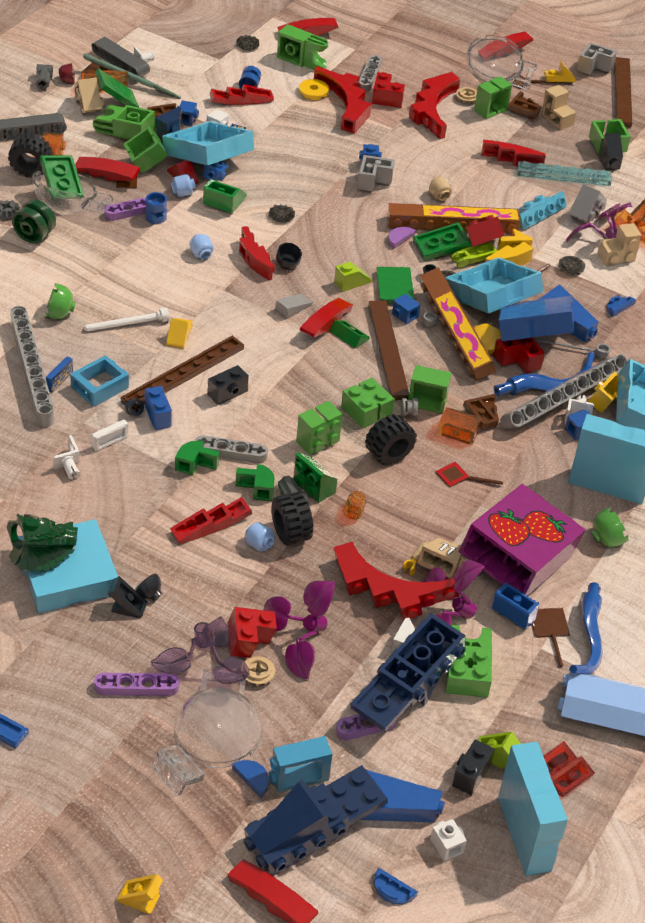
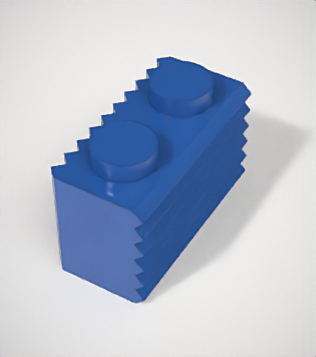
(158, 407)
(515, 605)

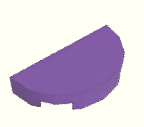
(400, 235)

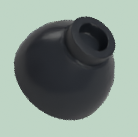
(150, 587)

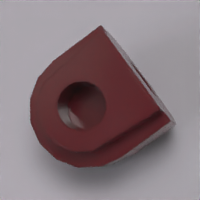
(67, 73)

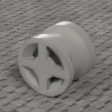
(410, 406)

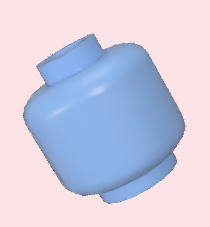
(183, 185)
(201, 246)
(260, 536)

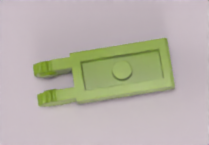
(473, 254)

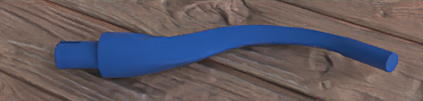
(535, 381)
(590, 610)

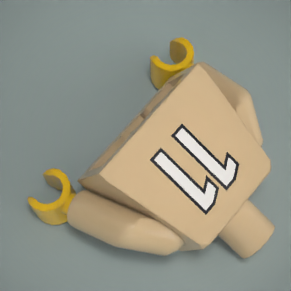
(436, 554)

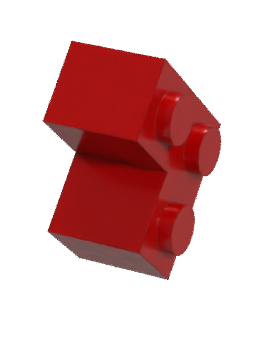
(386, 92)
(485, 230)
(523, 351)
(248, 628)

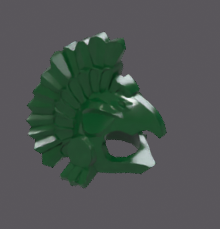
(43, 544)

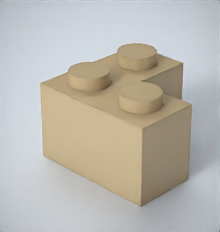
(88, 95)
(556, 108)
(622, 248)

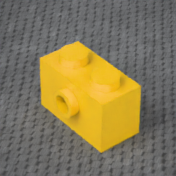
(605, 393)

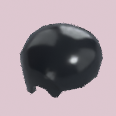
(288, 255)

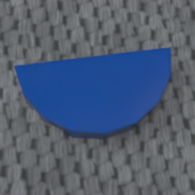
(619, 304)
(253, 774)
(392, 889)

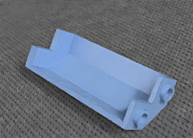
(604, 702)

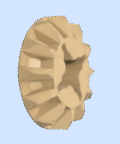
(466, 95)
(266, 668)

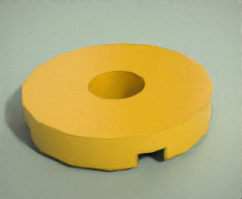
(313, 89)

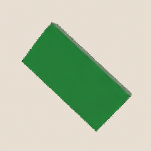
(348, 333)

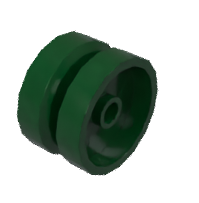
(34, 221)

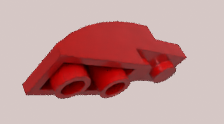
(255, 255)

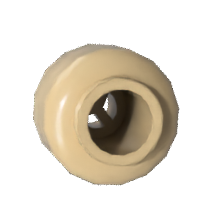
(440, 188)

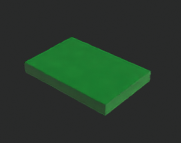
(116, 89)
(61, 173)
(441, 241)
(394, 283)

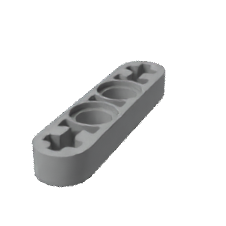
(370, 72)
(233, 445)

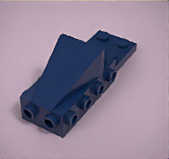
(410, 672)
(311, 819)

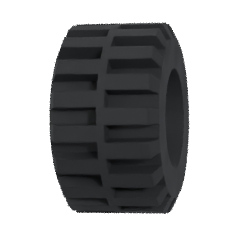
(32, 145)
(390, 439)
(292, 518)

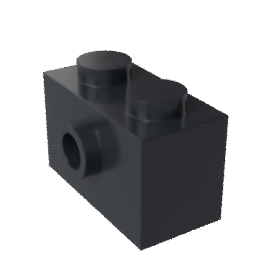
(227, 385)
(472, 767)

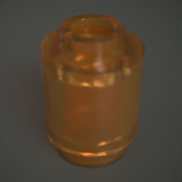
(355, 505)

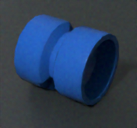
(250, 76)
(156, 208)

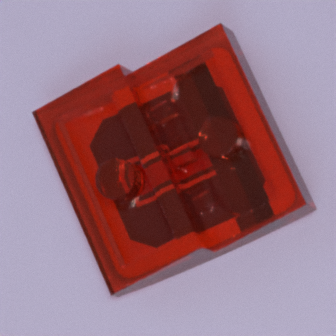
(566, 769)

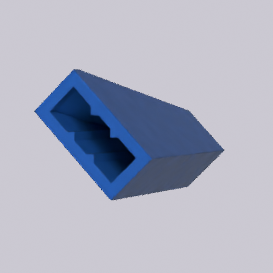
(584, 323)
(406, 801)

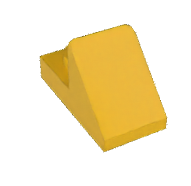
(562, 75)
(515, 239)
(179, 332)
(141, 893)

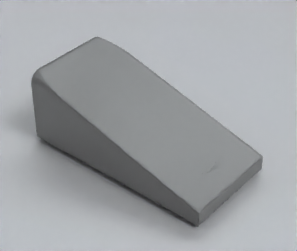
(291, 305)

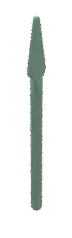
(130, 75)

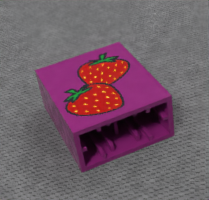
(522, 540)

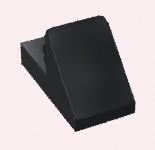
(127, 600)

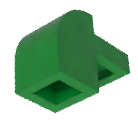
(195, 454)
(260, 479)

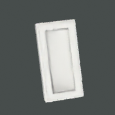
(109, 435)

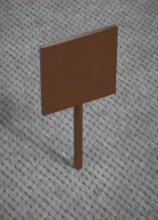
(551, 623)

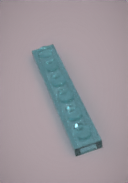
(562, 173)

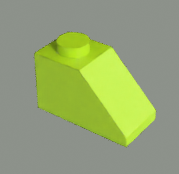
(350, 276)
(501, 743)

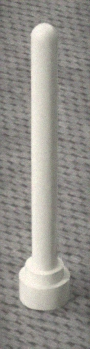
(161, 315)

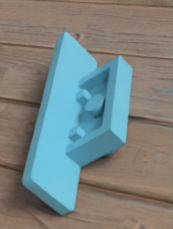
(540, 208)

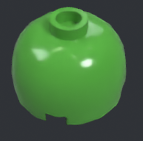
(60, 302)
(609, 529)

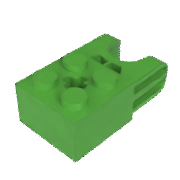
(301, 47)
(124, 121)
(473, 671)

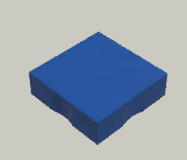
(537, 318)

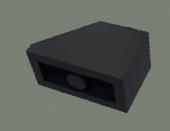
(611, 152)

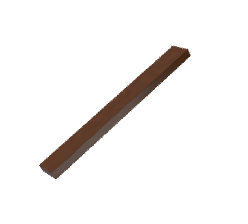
(623, 91)
(388, 350)
(188, 369)

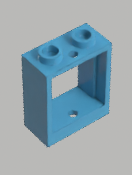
(89, 392)
(299, 753)

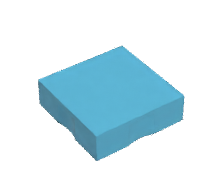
(208, 142)
(495, 284)
(631, 395)
(610, 459)
(81, 577)
(532, 808)

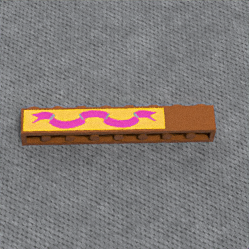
(438, 216)
(457, 323)

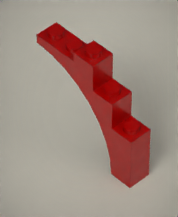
(431, 94)
(352, 96)
(384, 589)

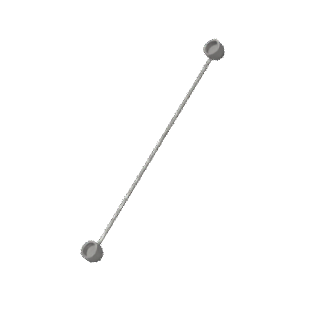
(602, 350)

